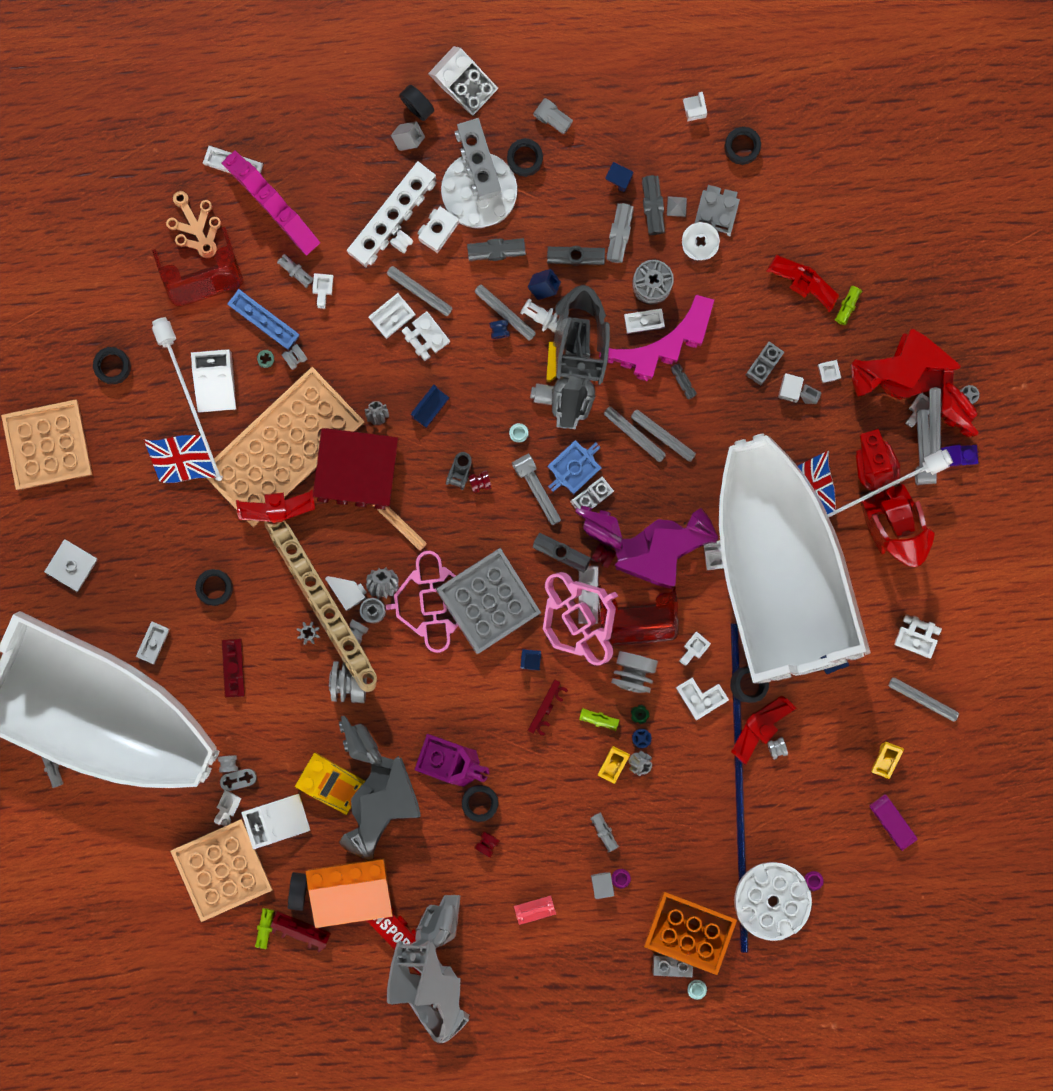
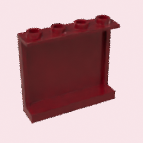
(355, 468)

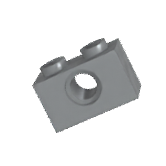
(668, 966)

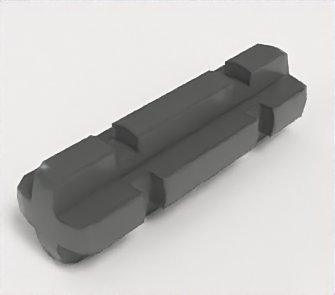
(683, 381)

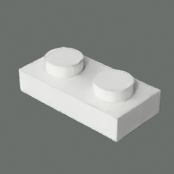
(644, 321)
(152, 642)

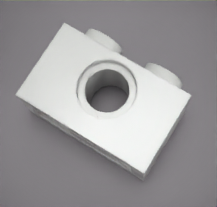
(436, 240)

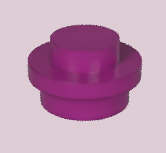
(621, 878)
(814, 880)

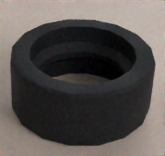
(416, 102)
(525, 143)
(739, 159)
(111, 351)
(228, 589)
(736, 689)
(465, 803)
(297, 891)

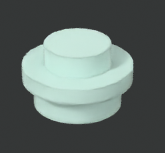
(518, 433)
(697, 989)

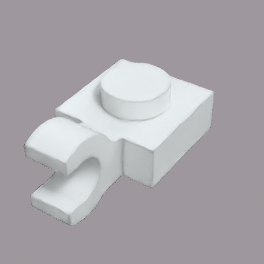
(322, 286)
(920, 402)
(696, 647)
(227, 805)

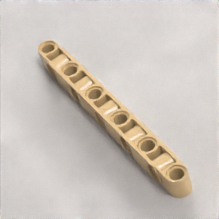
(322, 603)

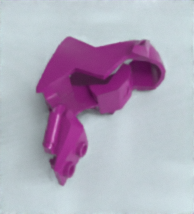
(656, 549)

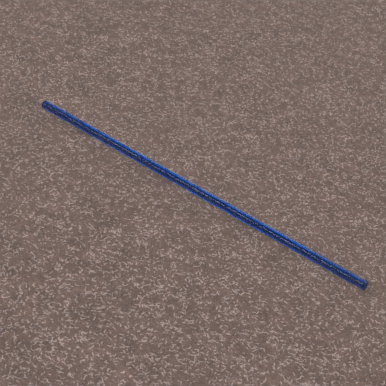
(739, 780)

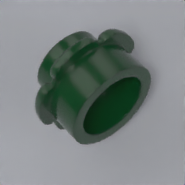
(640, 719)

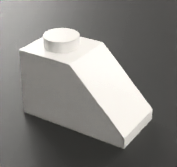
(347, 591)

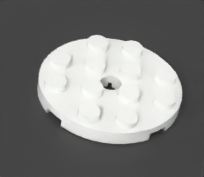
(462, 203)
(792, 905)

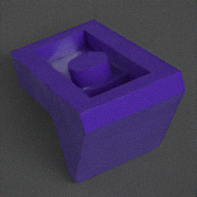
(963, 455)

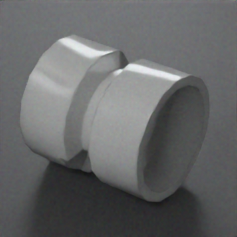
(372, 610)

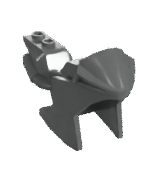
(574, 391)
(382, 797)

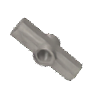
(619, 233)

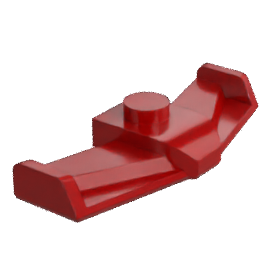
(804, 280)
(275, 507)
(761, 727)

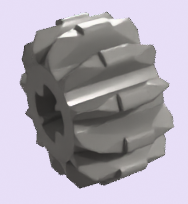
(382, 582)

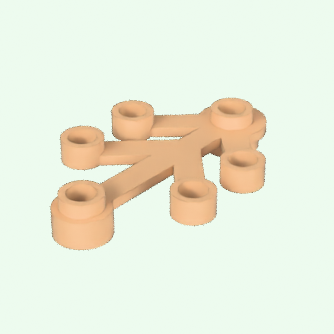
(196, 227)

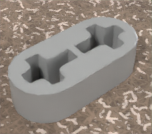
(239, 784)

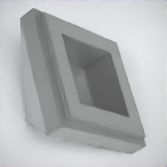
(676, 206)
(810, 395)

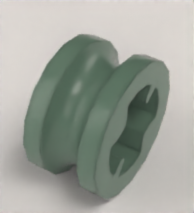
(268, 363)

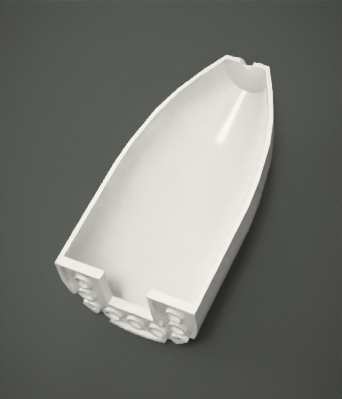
(784, 567)
(95, 711)

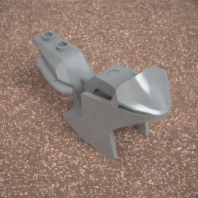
(437, 983)

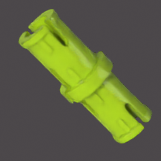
(848, 305)
(599, 719)
(264, 928)

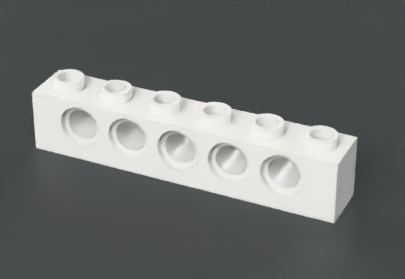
(417, 174)

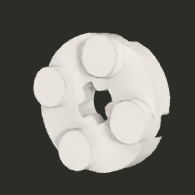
(700, 230)

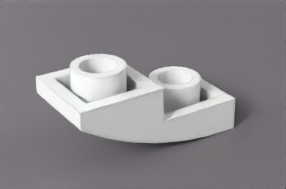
(593, 494)

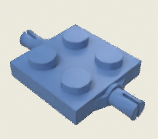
(574, 467)

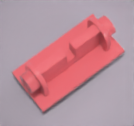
(534, 910)

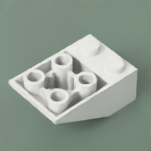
(463, 80)
(213, 380)
(275, 821)

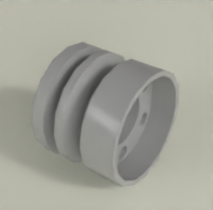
(654, 292)
(634, 672)
(343, 682)

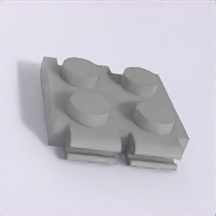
(718, 208)

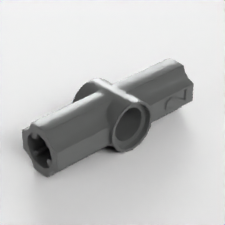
(653, 205)
(496, 249)
(589, 256)
(572, 558)

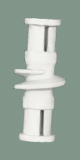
(545, 318)

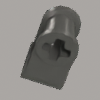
(459, 472)

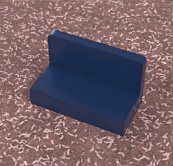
(429, 406)

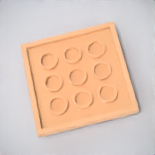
(46, 444)
(221, 870)

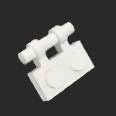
(430, 332)
(916, 642)

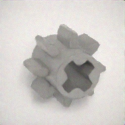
(376, 413)
(313, 630)
(640, 763)

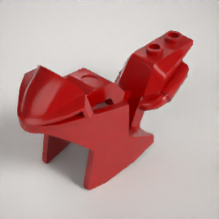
(915, 370)
(876, 468)

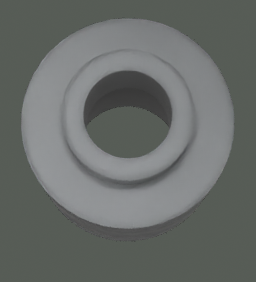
(542, 394)

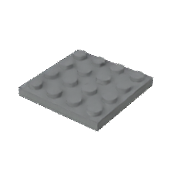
(488, 601)

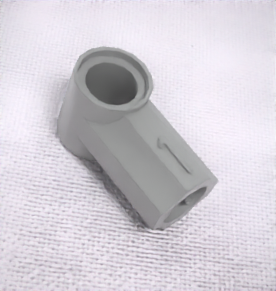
(548, 113)

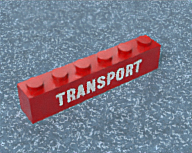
(394, 930)

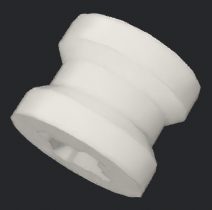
(401, 241)

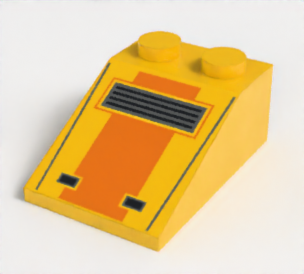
(329, 783)

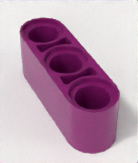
(893, 822)

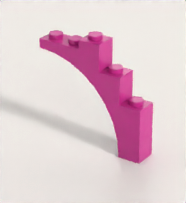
(271, 202)
(668, 348)

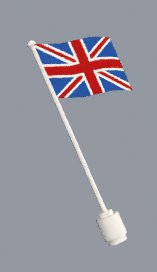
(184, 455)
(819, 476)

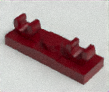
(233, 668)
(546, 707)
(300, 930)

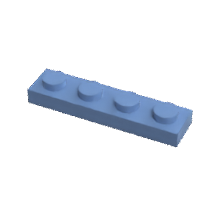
(263, 319)

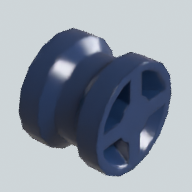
(499, 329)
(643, 738)

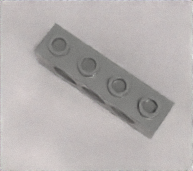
(473, 129)

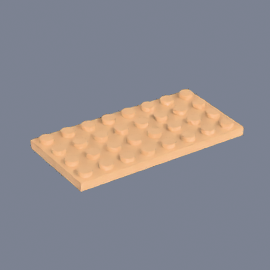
(282, 442)

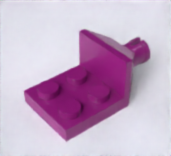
(450, 762)

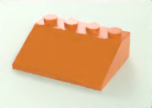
(349, 893)
(690, 933)

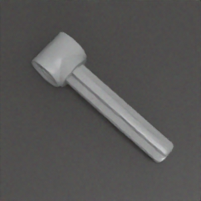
(924, 448)
(525, 468)

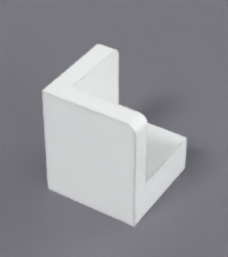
(695, 107)
(790, 388)

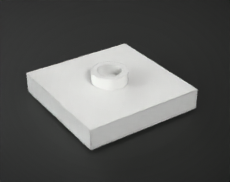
(71, 565)

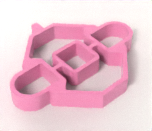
(415, 576)
(602, 634)

